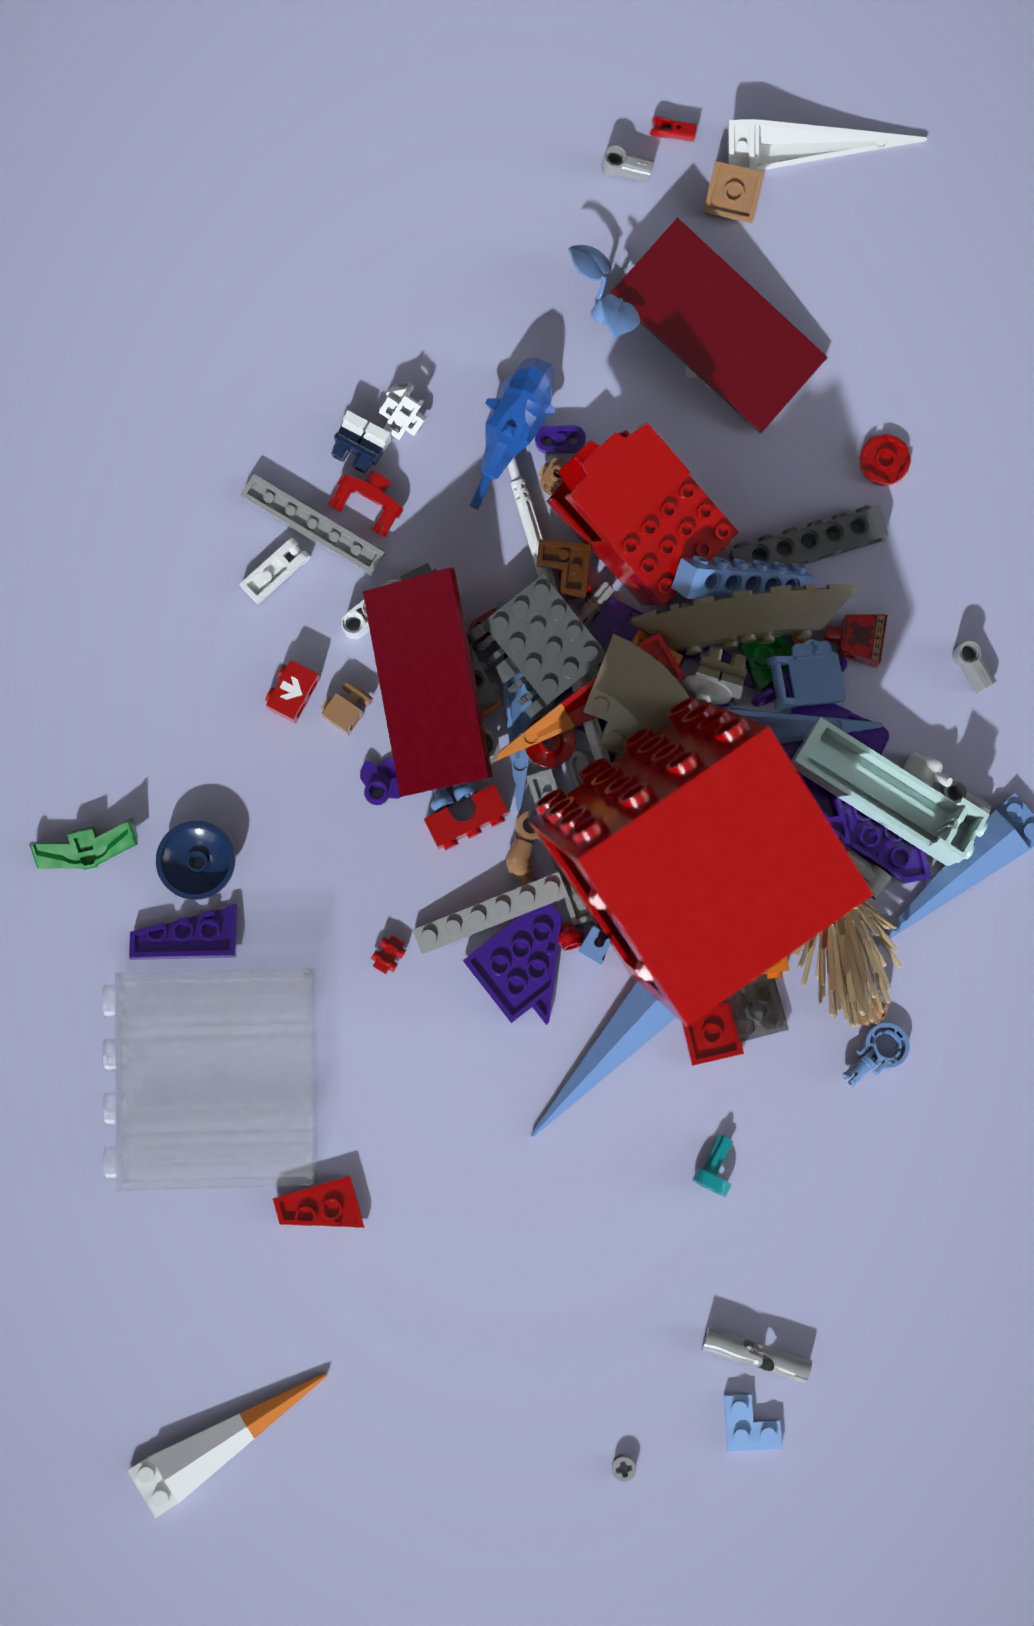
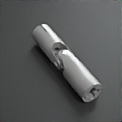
(752, 1353)

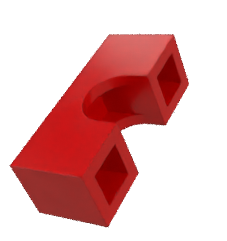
(447, 830)

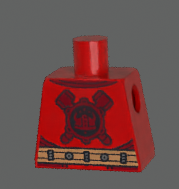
(860, 637)

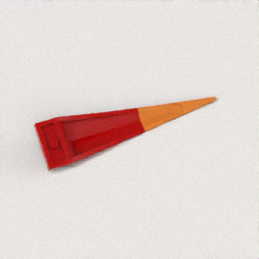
(570, 711)

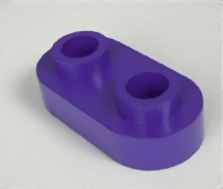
(560, 437)

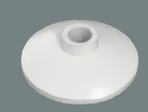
(706, 689)

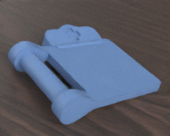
(813, 675)

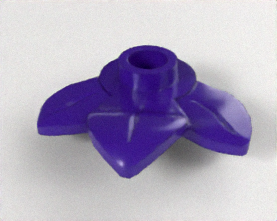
(380, 777)

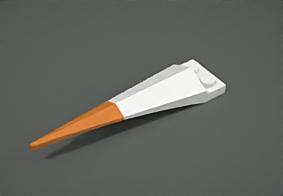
(182, 1467)

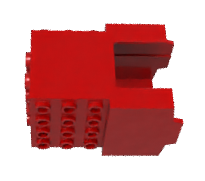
(639, 511)

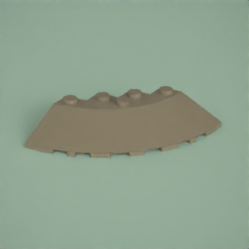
(746, 617)
(631, 693)

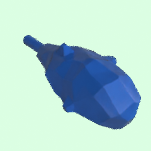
(514, 419)

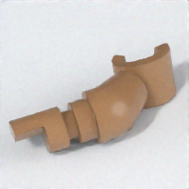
(520, 852)

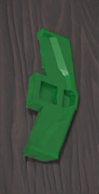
(85, 847)

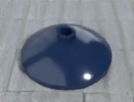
(177, 856)

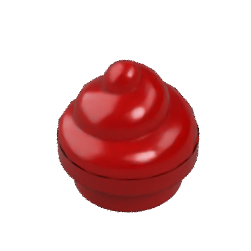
(570, 937)

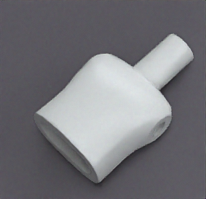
(927, 770)

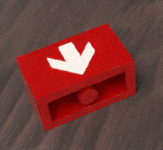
(292, 691)

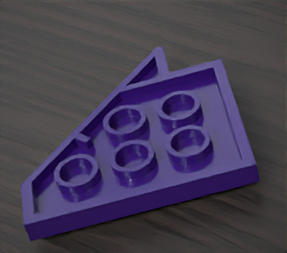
(879, 844)
(520, 963)

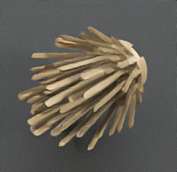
(848, 966)

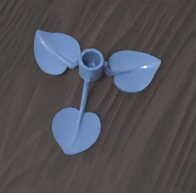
(609, 310)

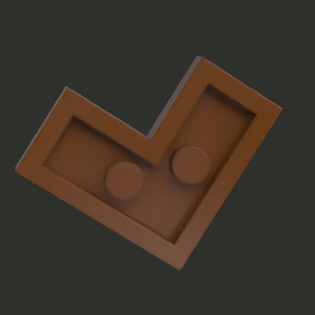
(571, 559)

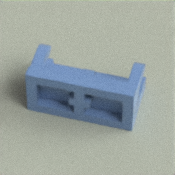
(592, 949)

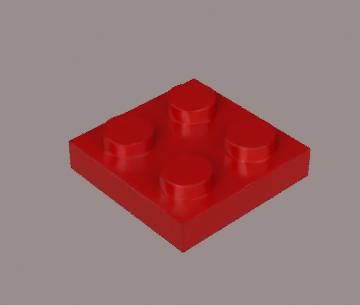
(712, 1036)

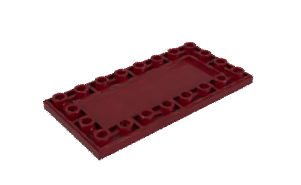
(719, 325)
(427, 683)

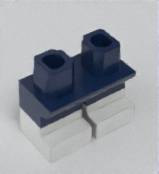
(362, 439)

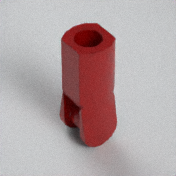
(679, 129)

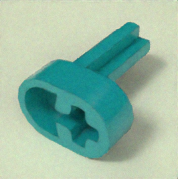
(707, 1175)

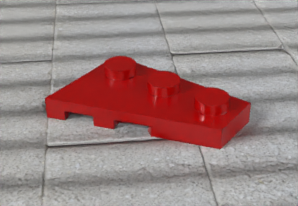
(321, 1205)

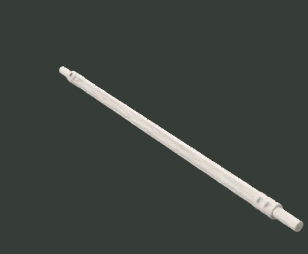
(533, 535)

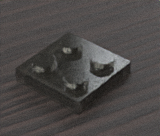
(757, 1010)

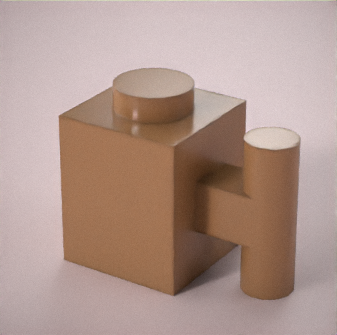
(342, 711)

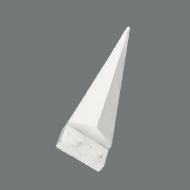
(776, 144)

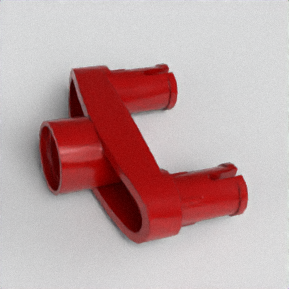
(375, 491)

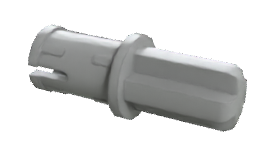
(594, 602)

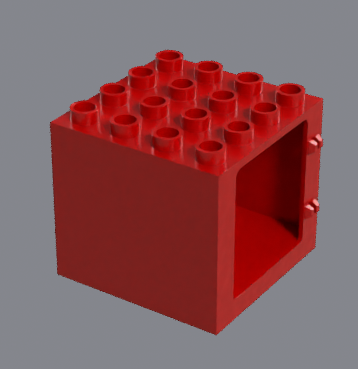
(700, 856)

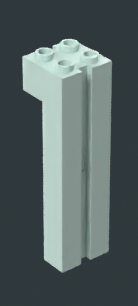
(889, 794)

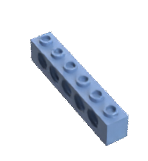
(720, 578)

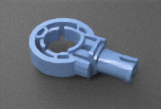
(866, 1064)

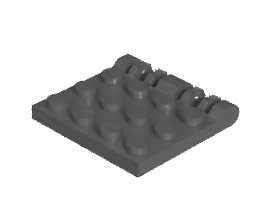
(541, 642)

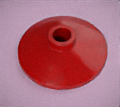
(555, 756)

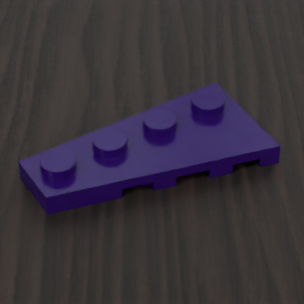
(198, 936)

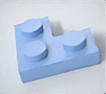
(743, 1432)

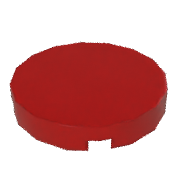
(884, 460)

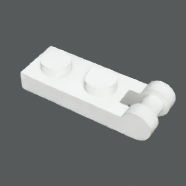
(274, 571)

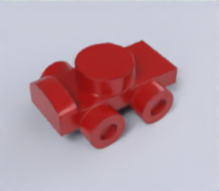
(391, 950)

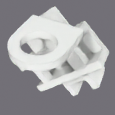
(398, 399)

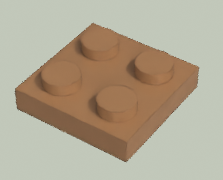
(733, 192)

